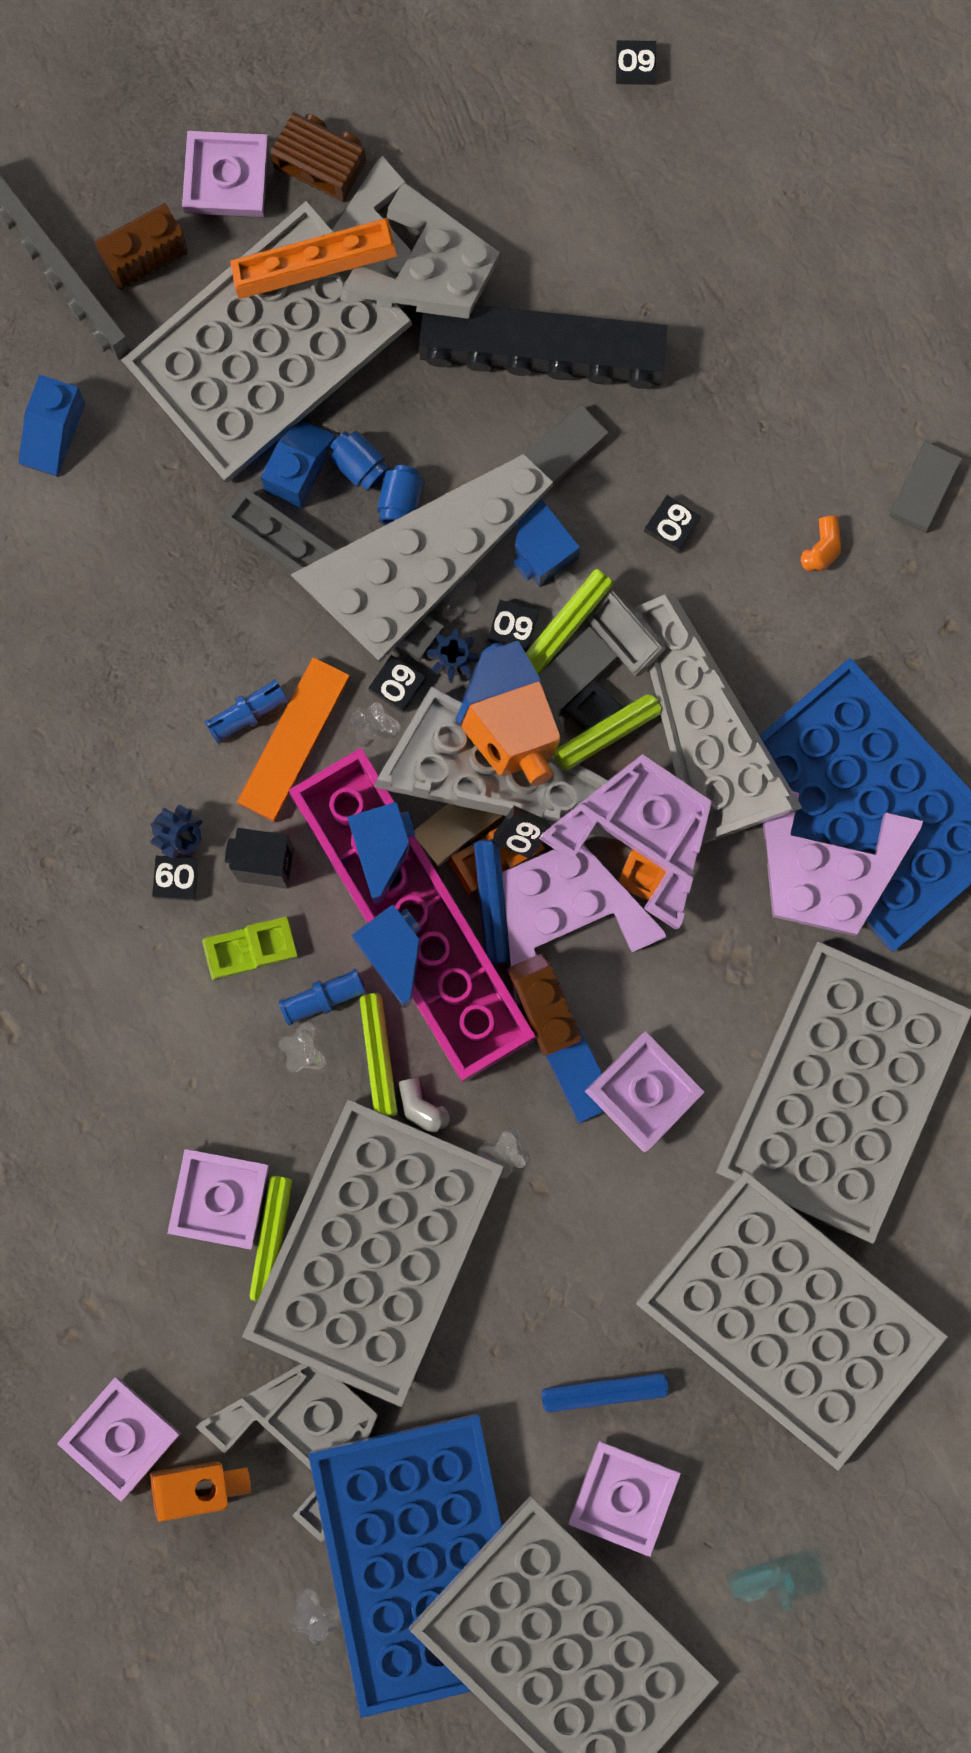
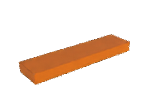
(313, 258)
(293, 739)

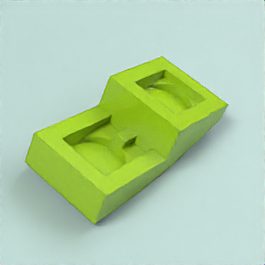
(249, 948)

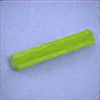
(568, 619)
(607, 732)
(378, 1054)
(271, 1232)

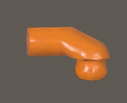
(826, 549)

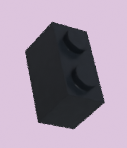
(260, 857)

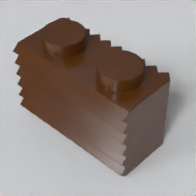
(318, 155)
(141, 246)
(544, 1004)

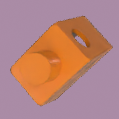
(515, 732)
(175, 1489)

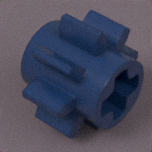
(443, 651)
(176, 831)

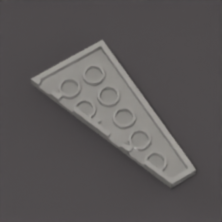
(404, 569)
(709, 731)
(445, 766)

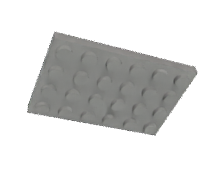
(259, 364)
(845, 1091)
(373, 1253)
(791, 1320)
(561, 1645)

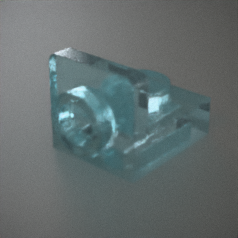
(754, 1581)

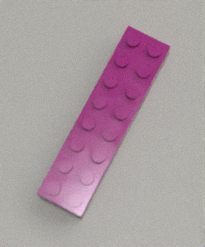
(454, 978)

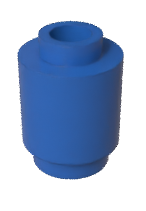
(358, 460)
(399, 493)

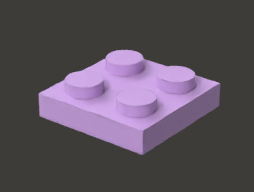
(225, 173)
(644, 1091)
(218, 1199)
(119, 1438)
(624, 1498)

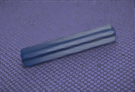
(492, 901)
(605, 1392)

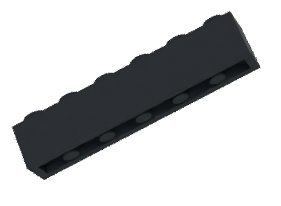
(547, 344)

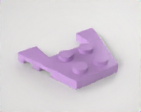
(653, 817)
(831, 883)
(561, 895)

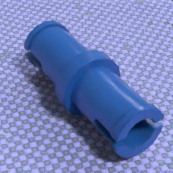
(246, 711)
(322, 997)

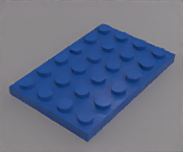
(862, 759)
(397, 1529)

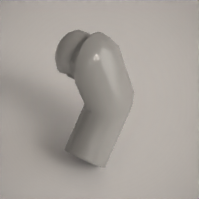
(419, 1111)

